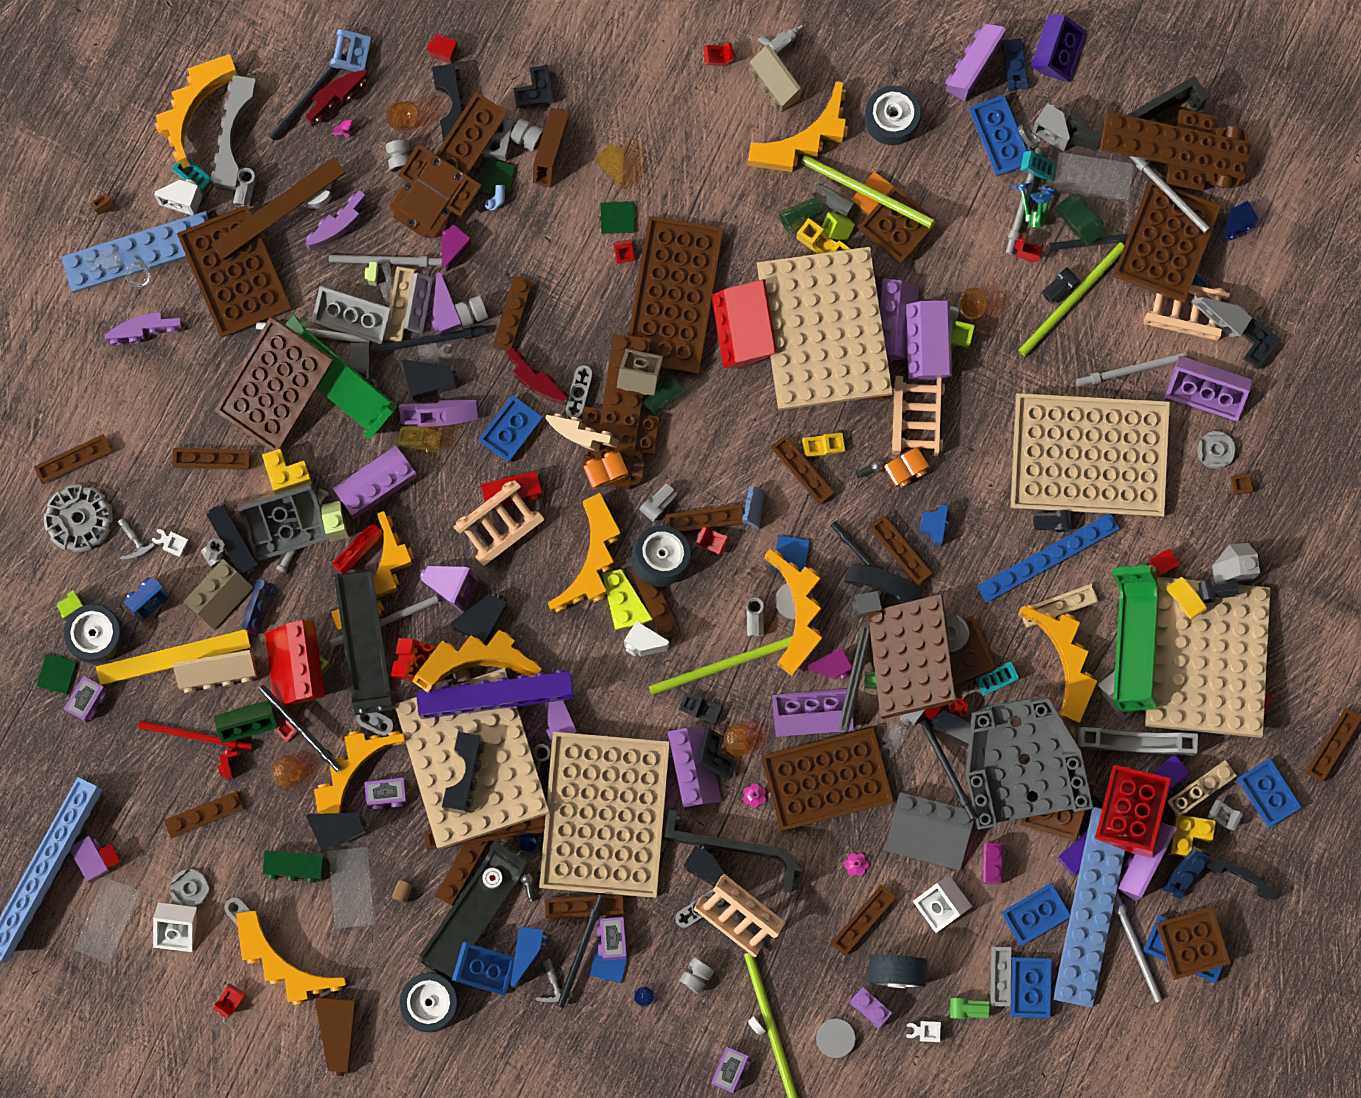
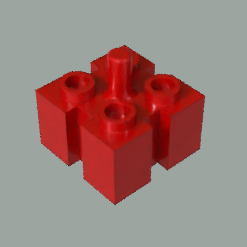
(411, 658)

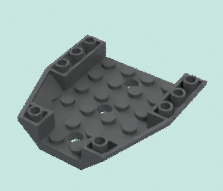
(1001, 781)

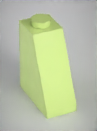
(334, 521)

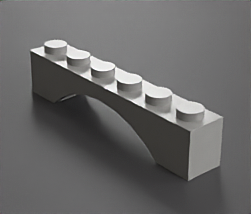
(241, 96)
(1137, 742)

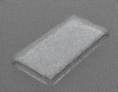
(1093, 176)
(351, 888)
(107, 920)

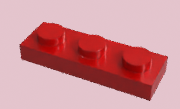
(357, 548)

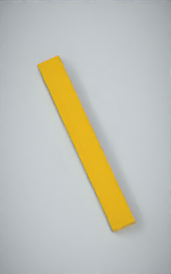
(165, 658)

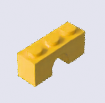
(815, 238)

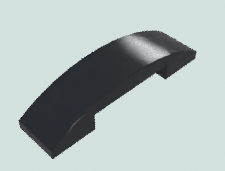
(885, 581)
(1261, 888)

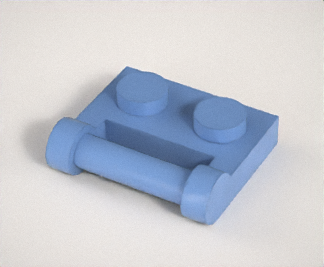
(356, 54)

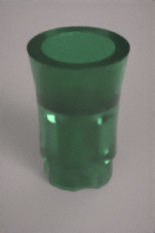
(797, 215)
(664, 395)

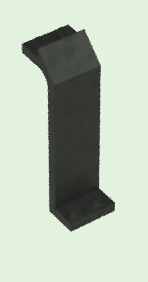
(1090, 139)
(363, 642)
(734, 846)
(473, 910)

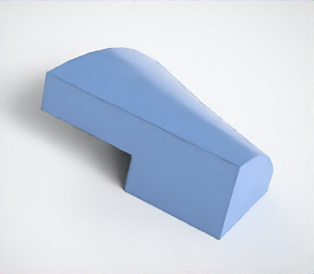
(754, 507)

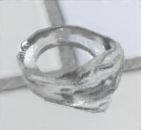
(1030, 139)
(139, 264)

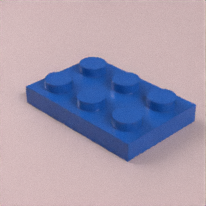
(510, 429)
(1268, 793)
(1035, 914)
(483, 968)
(1030, 987)

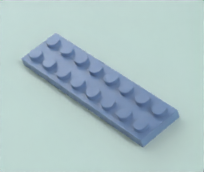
(153, 246)

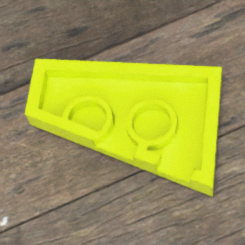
(623, 601)

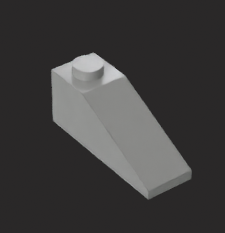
(1228, 317)

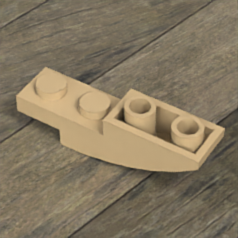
(580, 434)
(1201, 788)

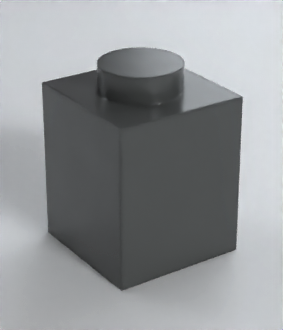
(866, 603)

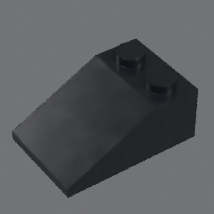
(703, 865)

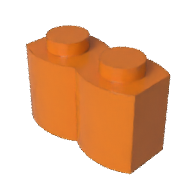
(906, 467)
(605, 470)

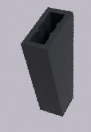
(231, 538)

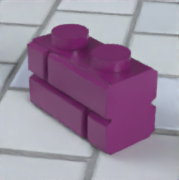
(992, 863)

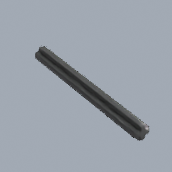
(855, 679)

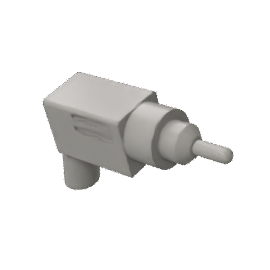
(782, 41)

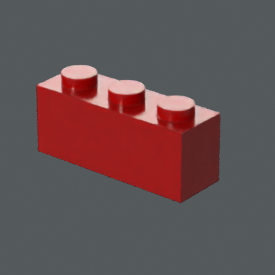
(529, 489)

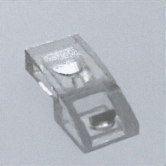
(387, 287)

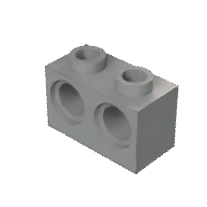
(501, 139)

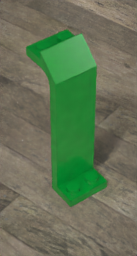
(348, 388)
(1136, 638)

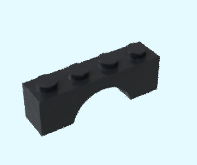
(445, 81)
(458, 797)

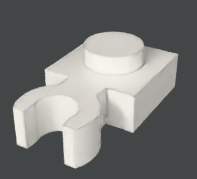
(173, 543)
(927, 1031)

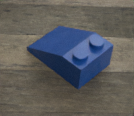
(147, 598)
(527, 951)

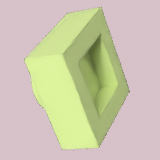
(372, 273)

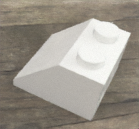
(180, 196)
(644, 641)
(942, 903)
(174, 927)

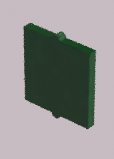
(496, 174)
(617, 217)
(56, 674)

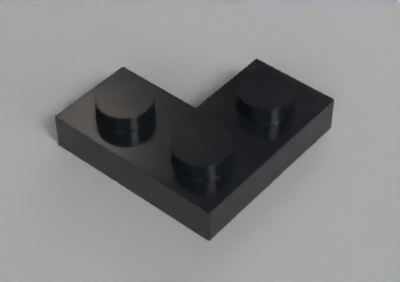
(540, 90)
(1263, 343)
(711, 756)

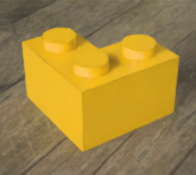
(284, 476)
(1188, 830)

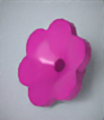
(343, 128)
(754, 801)
(852, 868)

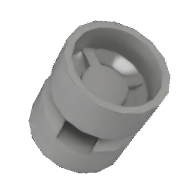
(526, 134)
(398, 153)
(471, 311)
(696, 976)

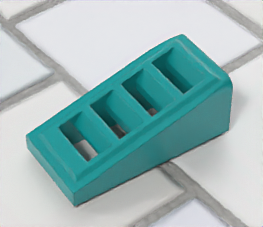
(1027, 161)
(181, 174)
(1014, 677)

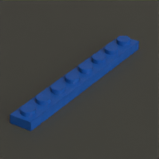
(1048, 557)

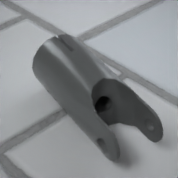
(834, 200)

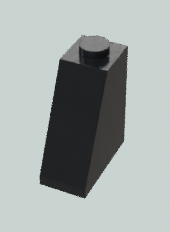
(428, 378)
(481, 618)
(952, 728)
(335, 828)

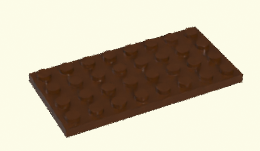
(676, 290)

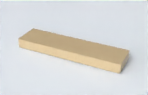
(399, 303)
(1065, 603)

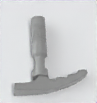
(139, 545)
(553, 980)

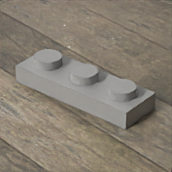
(417, 303)
(1000, 977)

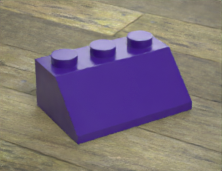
(1059, 48)

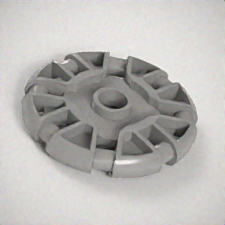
(83, 528)

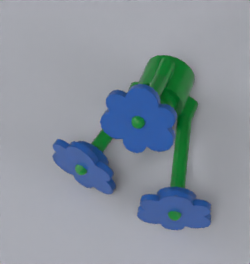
(1036, 218)

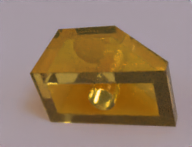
(611, 162)
(419, 438)

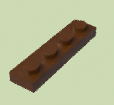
(512, 313)
(211, 458)
(72, 459)
(802, 470)
(709, 518)
(900, 550)
(657, 608)
(1333, 745)
(203, 814)
(460, 872)
(581, 906)
(863, 920)

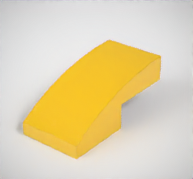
(823, 445)
(1186, 597)

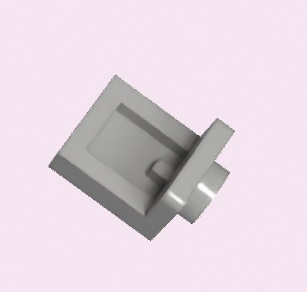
(1225, 815)

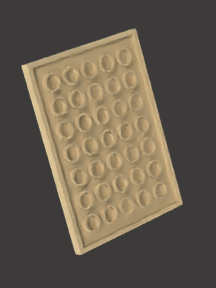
(826, 329)
(1090, 455)
(1211, 666)
(506, 784)
(604, 814)

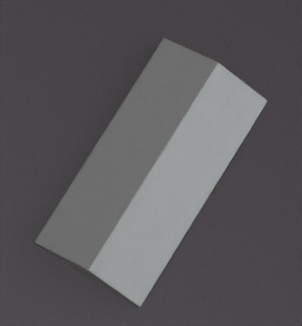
(351, 315)

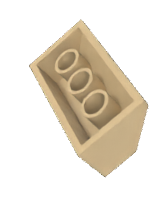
(215, 671)

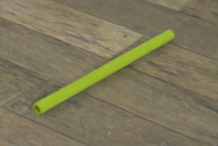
(867, 191)
(1071, 300)
(720, 666)
(771, 1026)

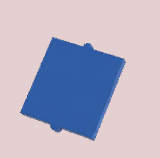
(793, 550)
(608, 969)

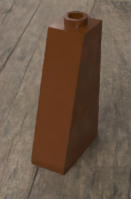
(550, 147)
(336, 1029)

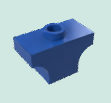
(935, 524)

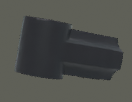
(1064, 282)
(1058, 521)
(1212, 591)

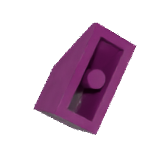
(453, 244)
(832, 666)

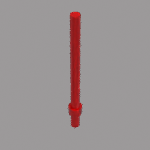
(193, 735)

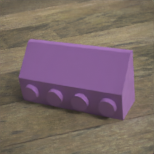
(975, 61)
(892, 306)
(928, 340)
(1208, 388)
(375, 482)
(808, 712)
(696, 784)
(1141, 868)

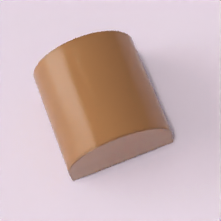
(462, 676)
(402, 891)

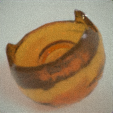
(402, 115)
(973, 304)
(738, 740)
(287, 771)

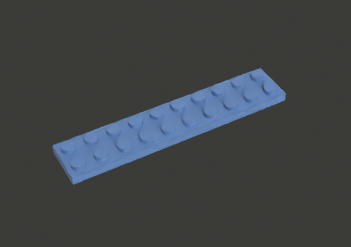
(45, 865)
(1089, 919)

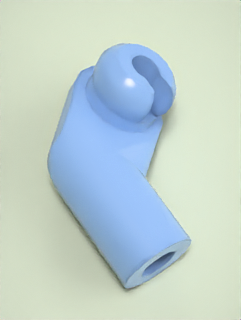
(499, 198)

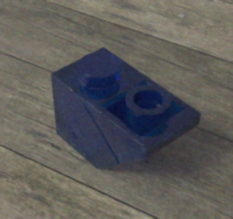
(1239, 219)

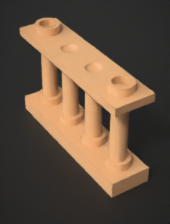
(1191, 326)
(901, 406)
(515, 532)
(746, 904)

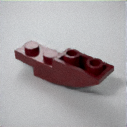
(341, 89)
(540, 384)

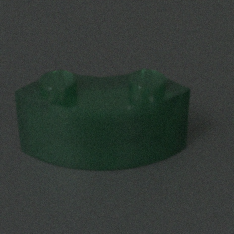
(1080, 219)

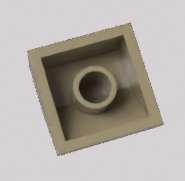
(639, 372)

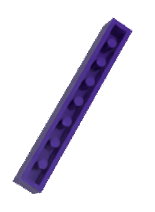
(495, 695)
(1072, 856)

